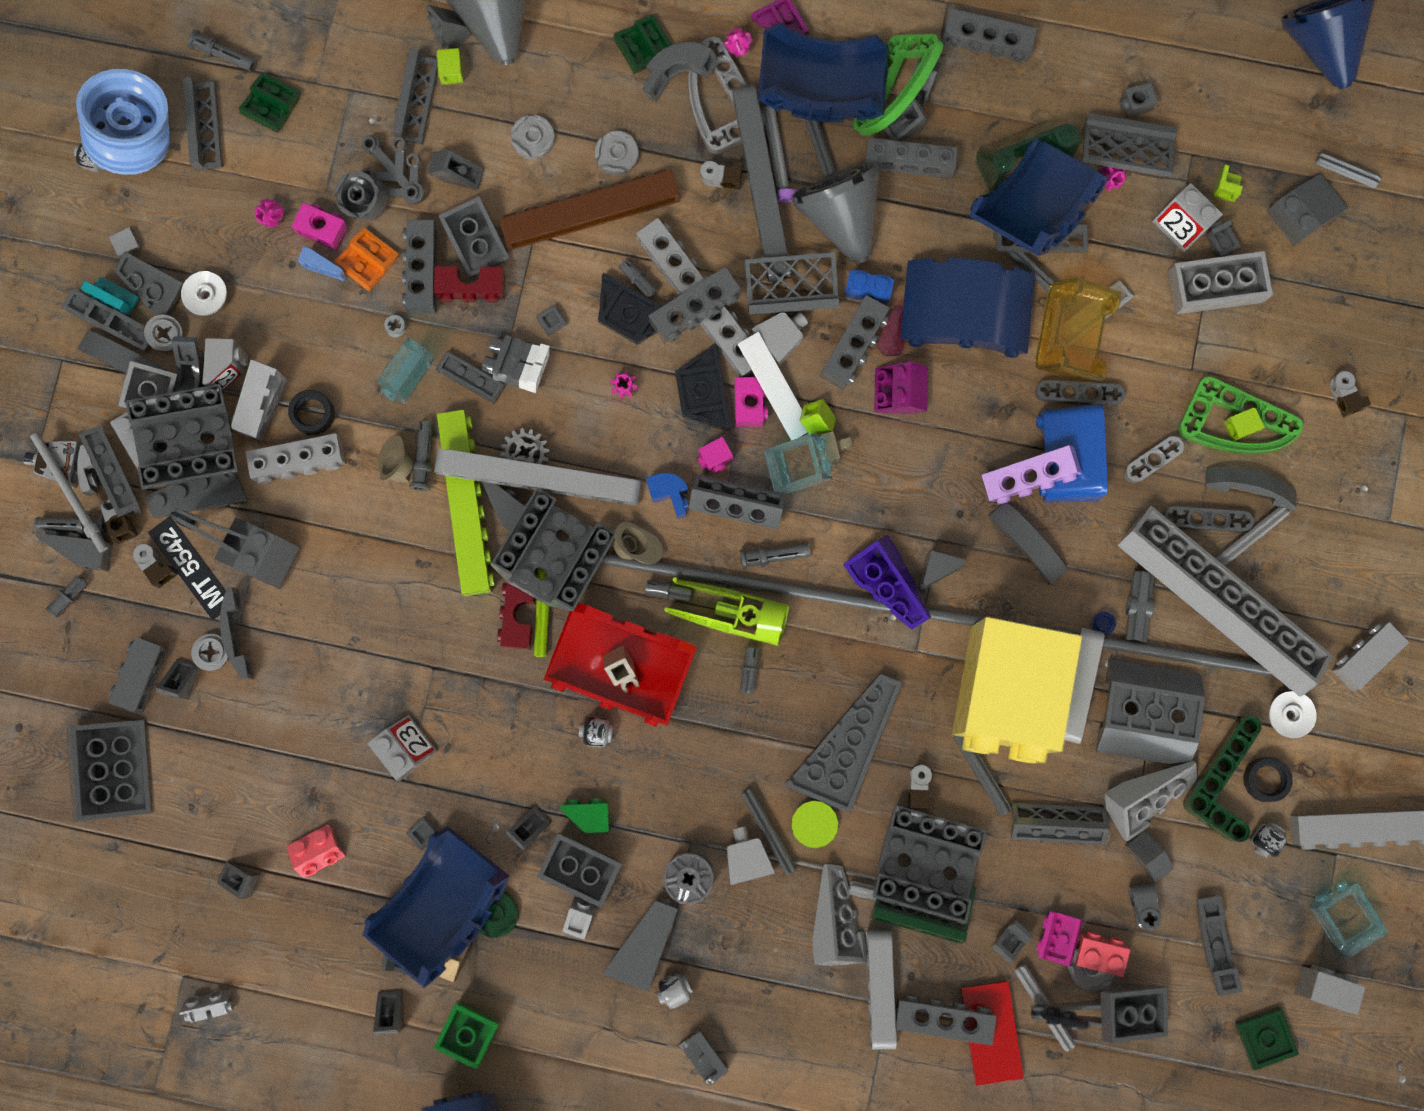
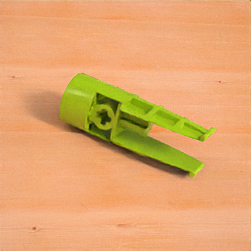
(769, 620)

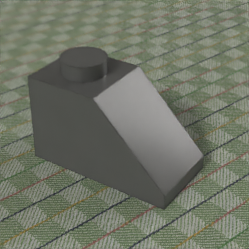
(455, 169)

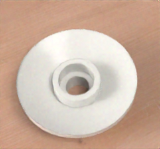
(197, 286)
(1303, 715)

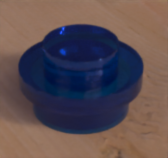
(1104, 622)

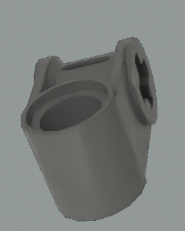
(1144, 902)

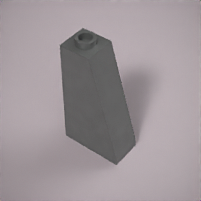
(642, 950)

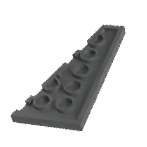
(842, 759)

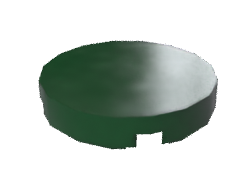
(502, 919)

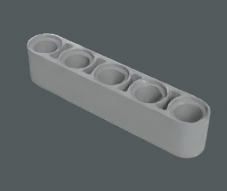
(1084, 682)
(881, 989)

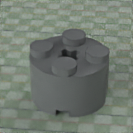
(373, 197)

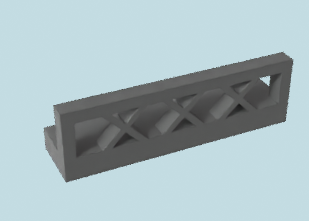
(407, 95)
(194, 128)
(1078, 233)
(109, 471)
(1060, 827)

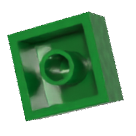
(467, 1034)

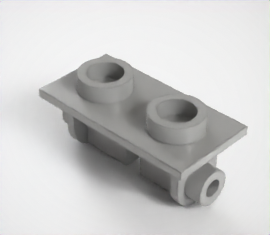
(196, 1007)

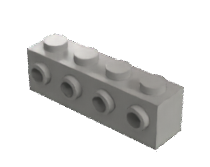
(295, 458)

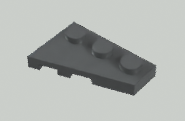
(152, 285)

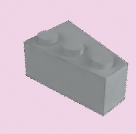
(257, 400)

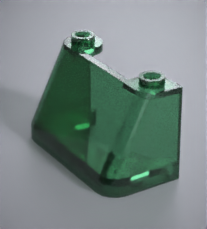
(1001, 156)

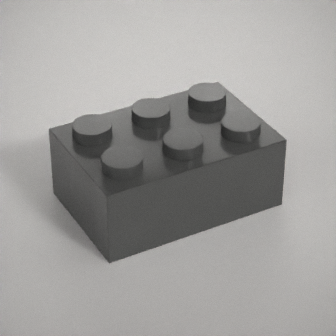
(580, 870)

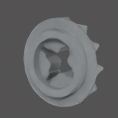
(151, 332)
(203, 644)

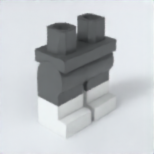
(517, 362)

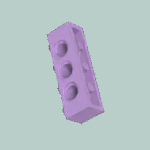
(996, 480)

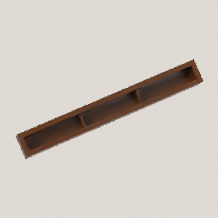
(589, 209)

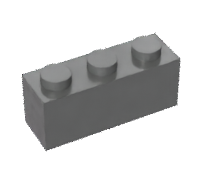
(137, 675)

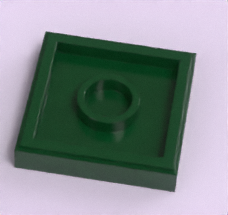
(1266, 1038)

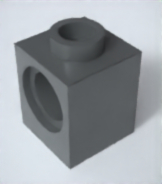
(1142, 92)

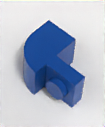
(669, 486)

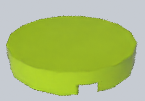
(814, 824)

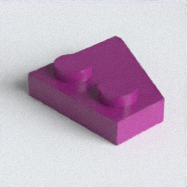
(778, 12)

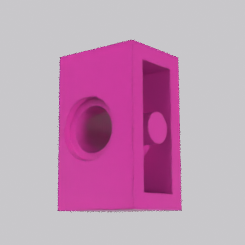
(329, 235)
(744, 415)

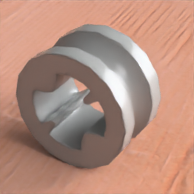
(392, 320)

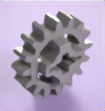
(520, 444)

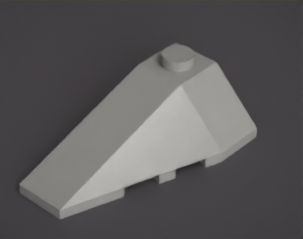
(1140, 798)
(835, 928)

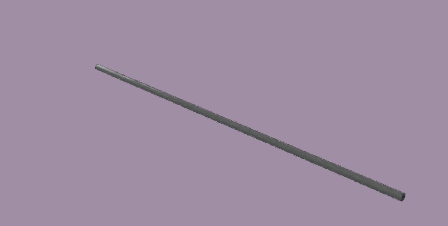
(936, 614)

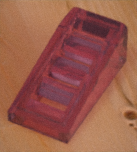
(890, 341)

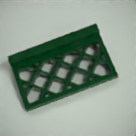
(922, 924)

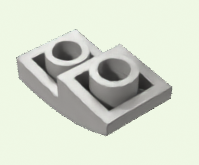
(86, 479)

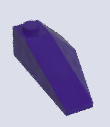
(886, 577)

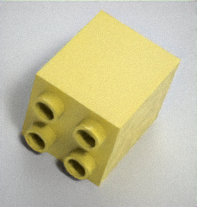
(1016, 689)

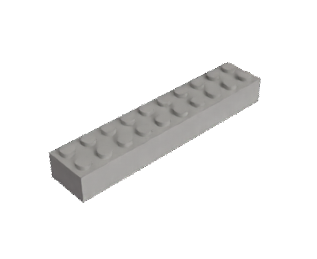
(1226, 601)

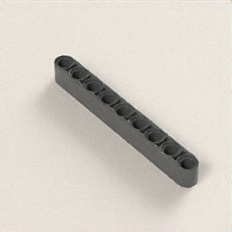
(760, 178)

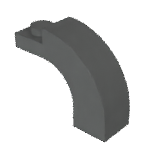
(674, 60)
(188, 363)

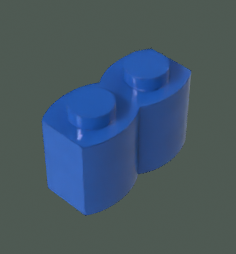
(862, 284)

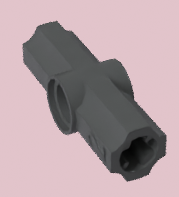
(1139, 606)

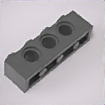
(999, 30)
(911, 158)
(419, 231)
(720, 281)
(870, 311)
(737, 501)
(981, 1033)

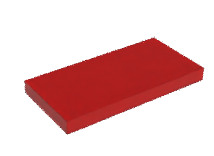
(1003, 1059)

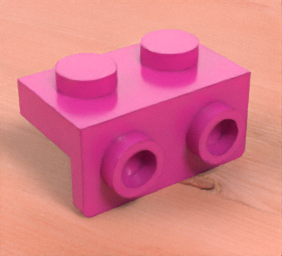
(1059, 938)

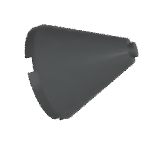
(494, 24)
(843, 209)

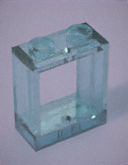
(405, 371)
(778, 468)
(1361, 939)

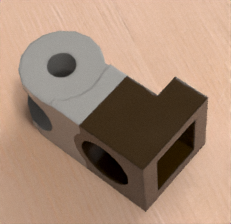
(722, 175)
(1346, 394)
(119, 528)
(152, 567)
(918, 788)

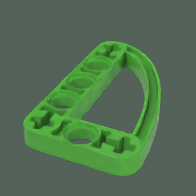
(898, 49)
(1236, 407)

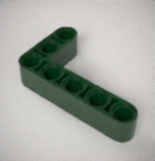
(1220, 779)

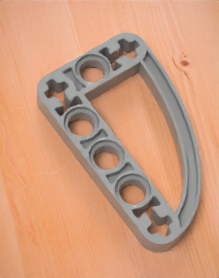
(724, 78)

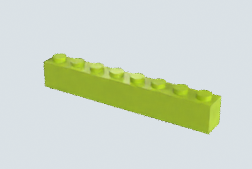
(466, 509)

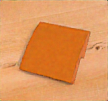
(366, 259)

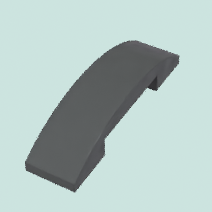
(111, 352)
(1251, 480)
(1029, 541)
(230, 606)
(1216, 946)

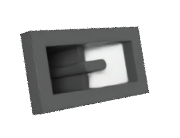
(908, 123)
(179, 679)
(528, 828)
(1150, 856)
(238, 880)
(388, 1013)

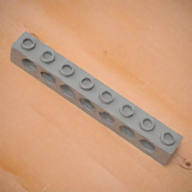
(658, 232)

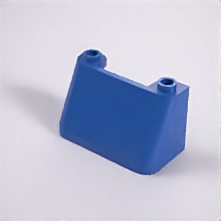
(1085, 431)

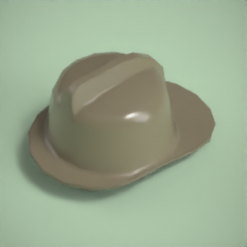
(394, 461)
(637, 544)

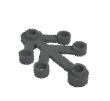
(396, 170)

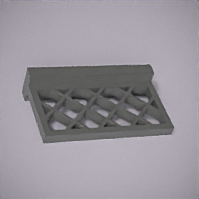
(1130, 133)
(792, 303)

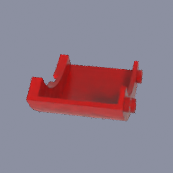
(658, 660)

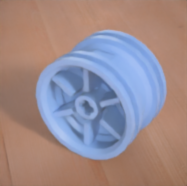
(121, 106)

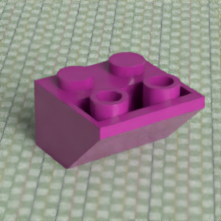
(901, 388)

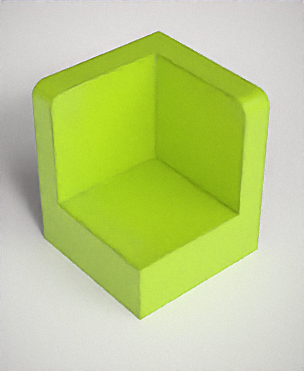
(450, 66)
(1227, 185)
(817, 418)
(1244, 424)

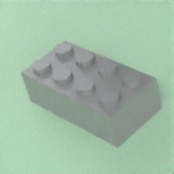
(1220, 282)

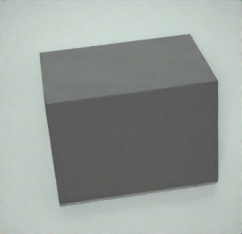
(938, 567)

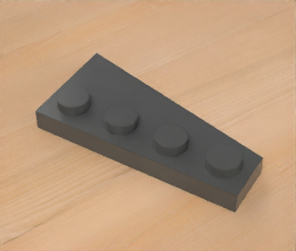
(196, 496)

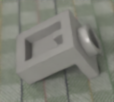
(579, 918)

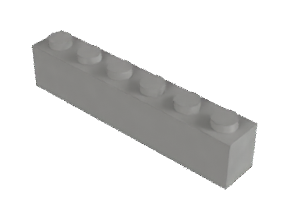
(1357, 828)

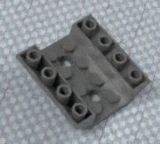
(181, 422)
(534, 546)
(1151, 730)
(931, 847)

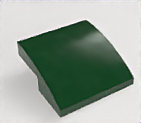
(641, 42)
(269, 102)

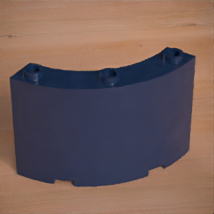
(823, 76)
(1040, 198)
(967, 305)
(437, 907)

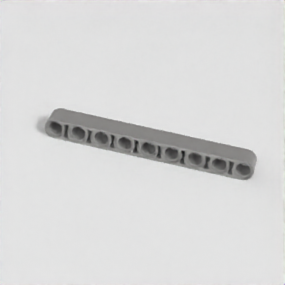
(533, 475)

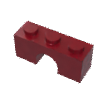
(488, 287)
(512, 633)

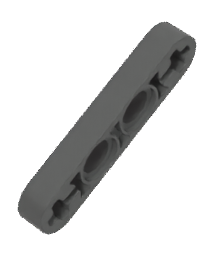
(1080, 396)
(1207, 519)

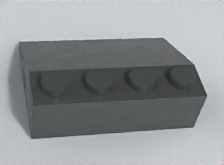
(108, 770)

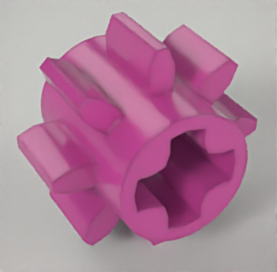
(738, 42)
(1116, 176)
(269, 213)
(627, 380)

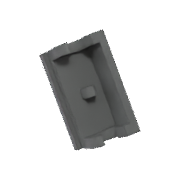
(704, 1057)

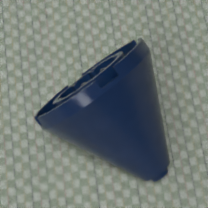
(1332, 36)

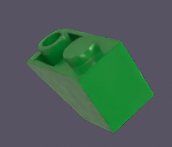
(588, 817)

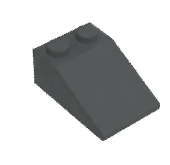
(1307, 209)
(473, 235)

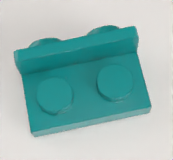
(111, 295)

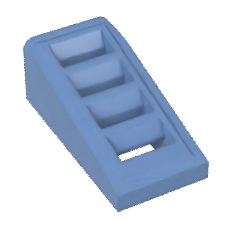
(315, 262)

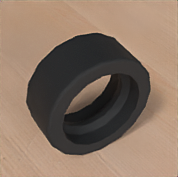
(304, 396)
(1281, 767)

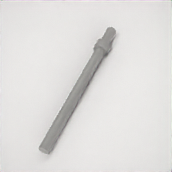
(91, 529)

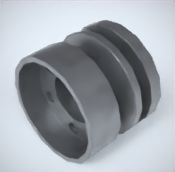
(674, 874)

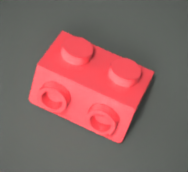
(314, 851)
(1102, 953)

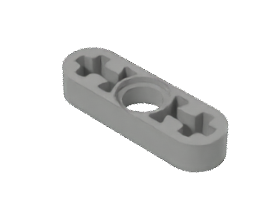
(1163, 445)

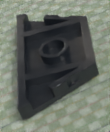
(626, 311)
(703, 390)

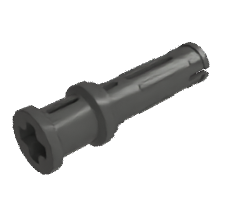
(211, 48)
(421, 465)
(73, 525)
(763, 556)

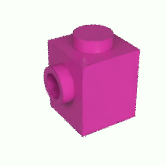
(715, 456)

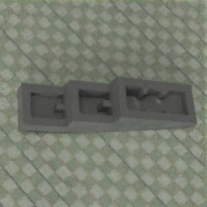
(106, 319)

